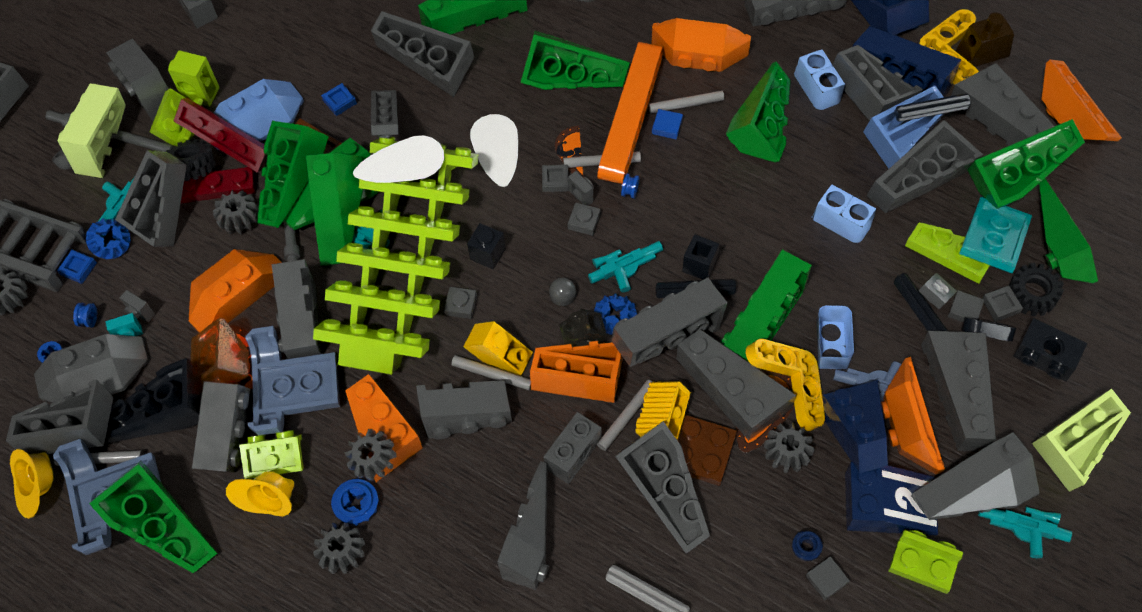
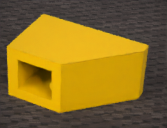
(497, 347)

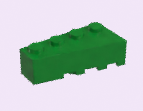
(454, 15)
(769, 304)

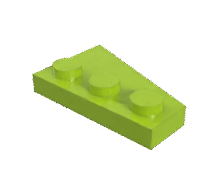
(944, 248)

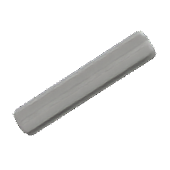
(644, 591)

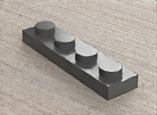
(384, 113)

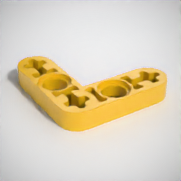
(944, 44)
(803, 370)

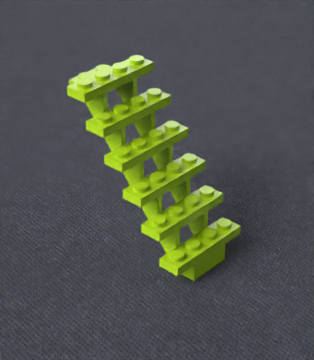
(382, 348)

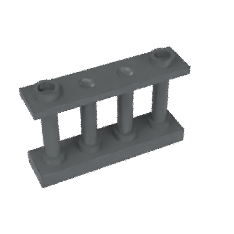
(45, 275)

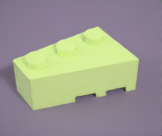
(90, 129)
(1082, 438)

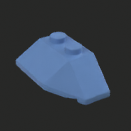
(259, 105)

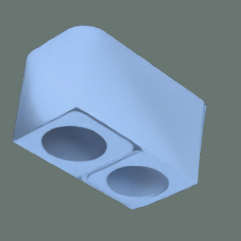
(812, 86)
(830, 218)
(842, 318)

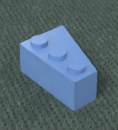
(895, 138)

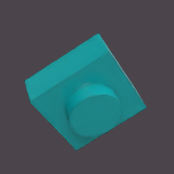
(124, 325)

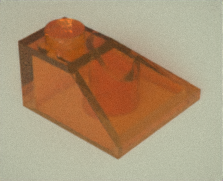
(219, 354)

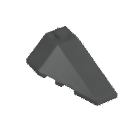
(662, 476)

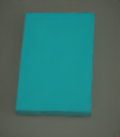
(996, 235)

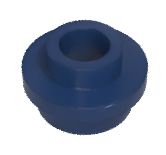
(808, 537)

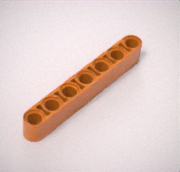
(630, 113)

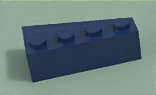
(914, 61)

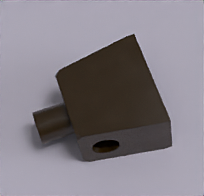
(987, 40)

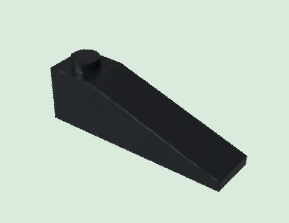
(160, 406)

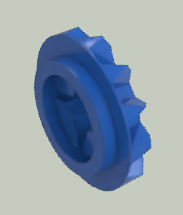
(114, 248)
(618, 303)
(359, 489)

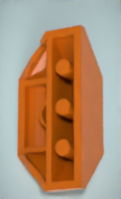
(700, 44)
(1069, 100)
(230, 287)
(910, 420)

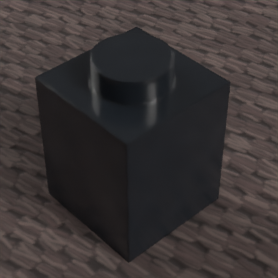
(486, 246)
(700, 257)

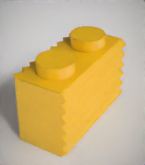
(663, 403)

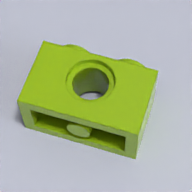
(193, 77)

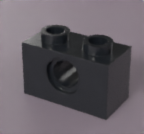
(1065, 349)

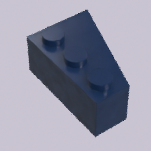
(858, 424)

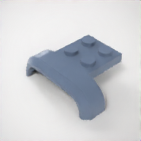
(288, 384)
(85, 484)

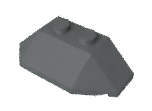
(108, 358)

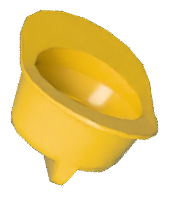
(31, 479)
(264, 494)

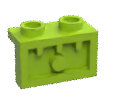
(164, 124)
(274, 454)
(925, 560)

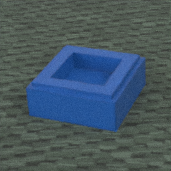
(339, 99)
(667, 124)
(77, 266)

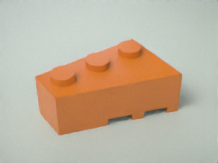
(577, 371)
(376, 412)

